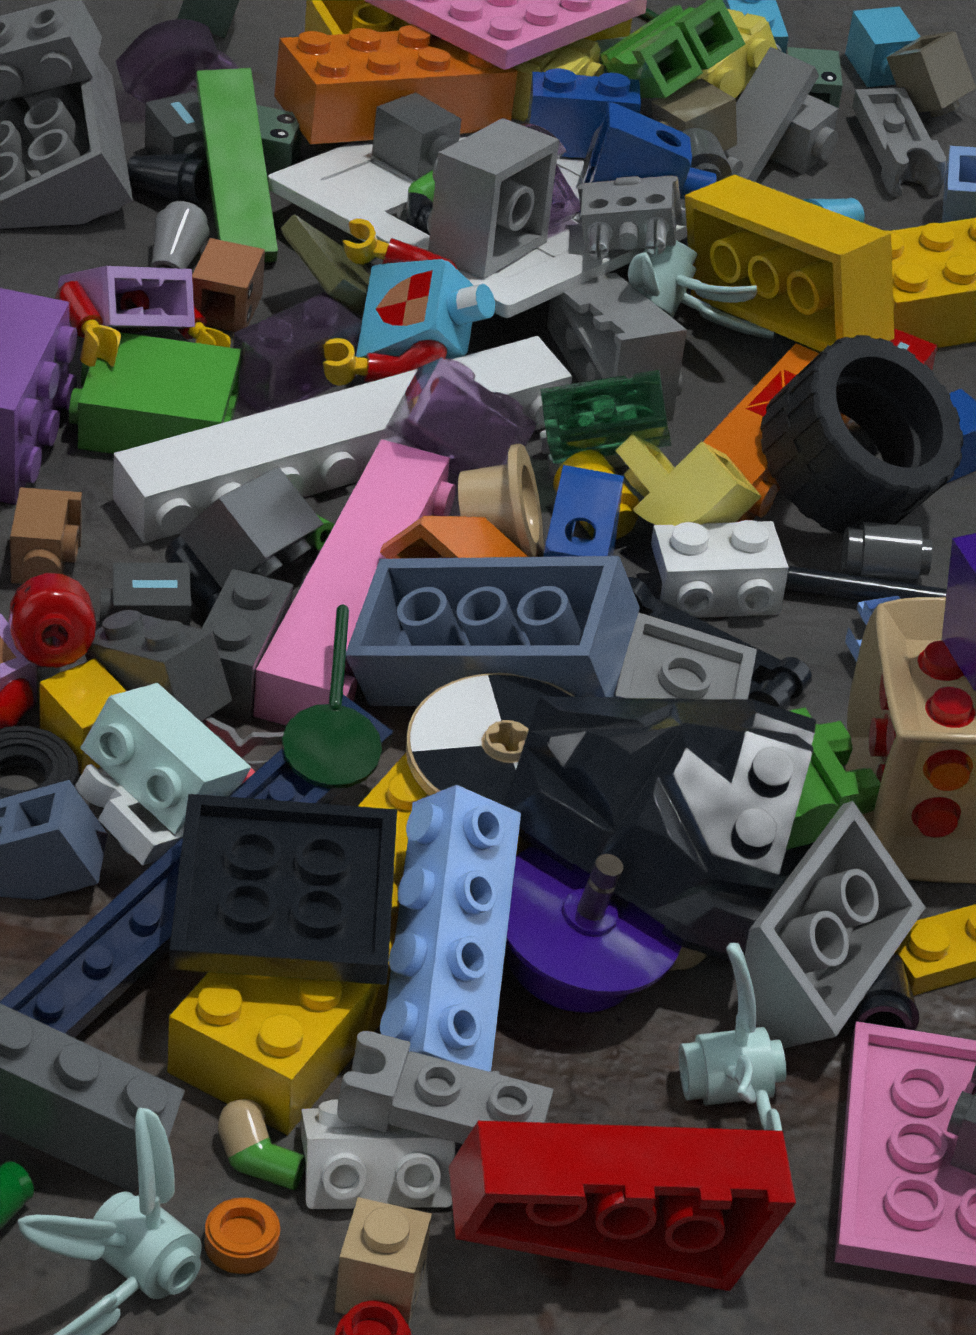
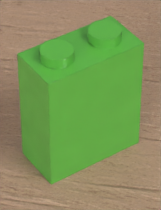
(154, 392)

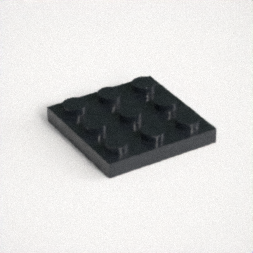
(284, 889)

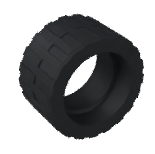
(893, 402)

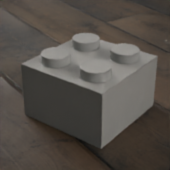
(492, 197)

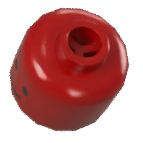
(52, 620)

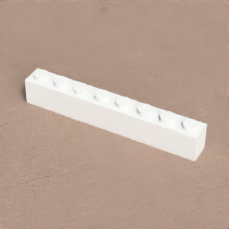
(313, 441)

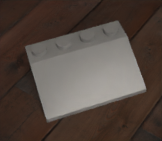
(62, 155)

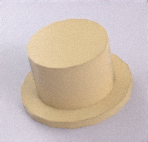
(507, 499)

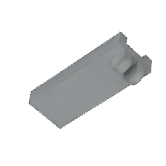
(767, 110)

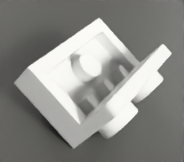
(721, 568)
(370, 1164)

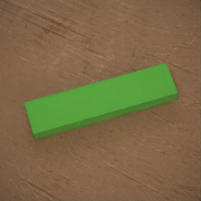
(236, 159)

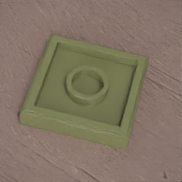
(329, 264)

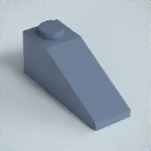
(48, 843)

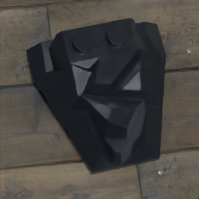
(677, 791)

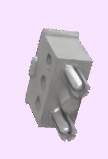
(629, 214)

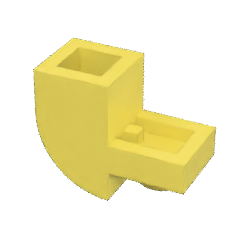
(698, 490)

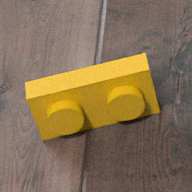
(940, 950)

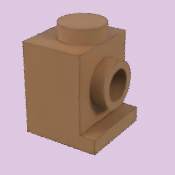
(44, 532)

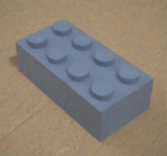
(485, 615)

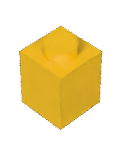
(73, 702)

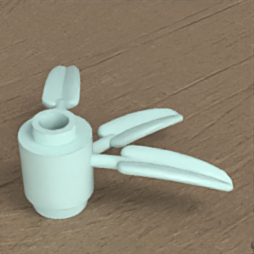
(668, 276)
(735, 1062)
(128, 1233)

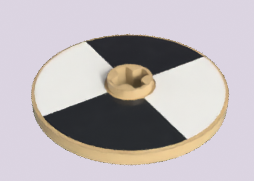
(464, 729)

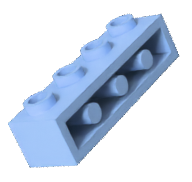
(452, 927)

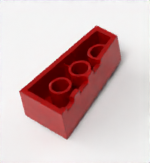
(624, 1195)

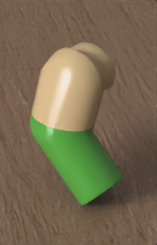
(250, 1147)

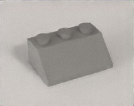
(828, 932)

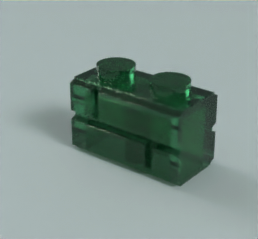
(604, 414)

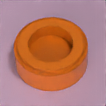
(242, 1235)

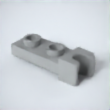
(899, 140)
(430, 1093)

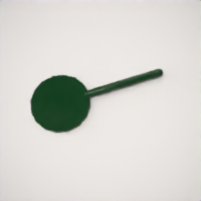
(330, 741)

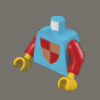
(412, 311)

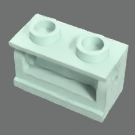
(161, 753)

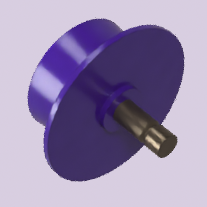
(575, 941)

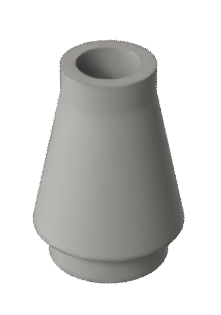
(178, 235)

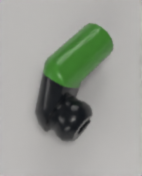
(420, 202)

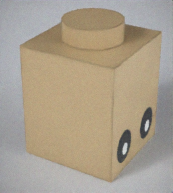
(383, 1257)

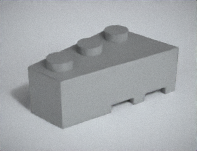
(617, 331)

